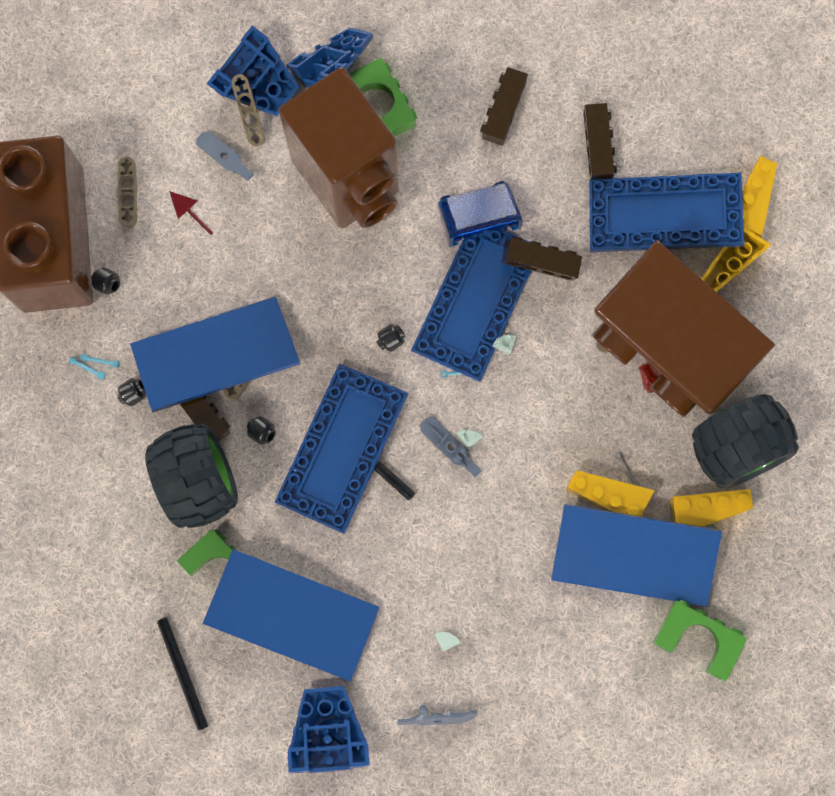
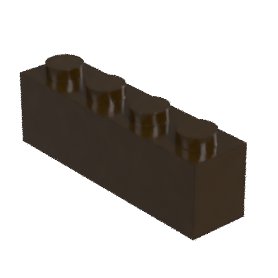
(504, 106)
(598, 141)
(542, 259)
(204, 413)

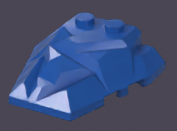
(341, 52)
(261, 64)
(327, 734)

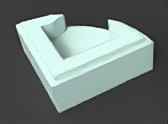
(505, 343)
(469, 437)
(446, 640)

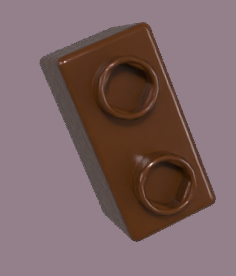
(342, 150)
(43, 226)
(681, 331)

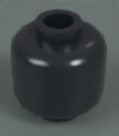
(105, 281)
(390, 337)
(131, 392)
(261, 430)

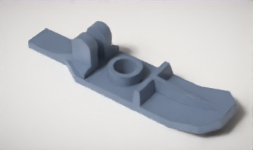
(216, 149)
(442, 438)
(438, 718)

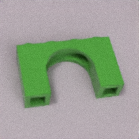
(377, 76)
(205, 550)
(728, 642)

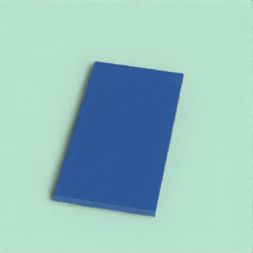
(668, 209)
(472, 306)
(214, 354)
(339, 460)
(636, 555)
(291, 615)

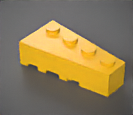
(757, 195)
(734, 260)
(610, 493)
(709, 507)

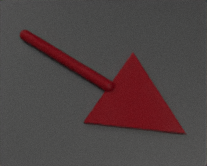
(183, 204)

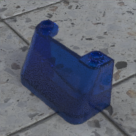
(479, 212)

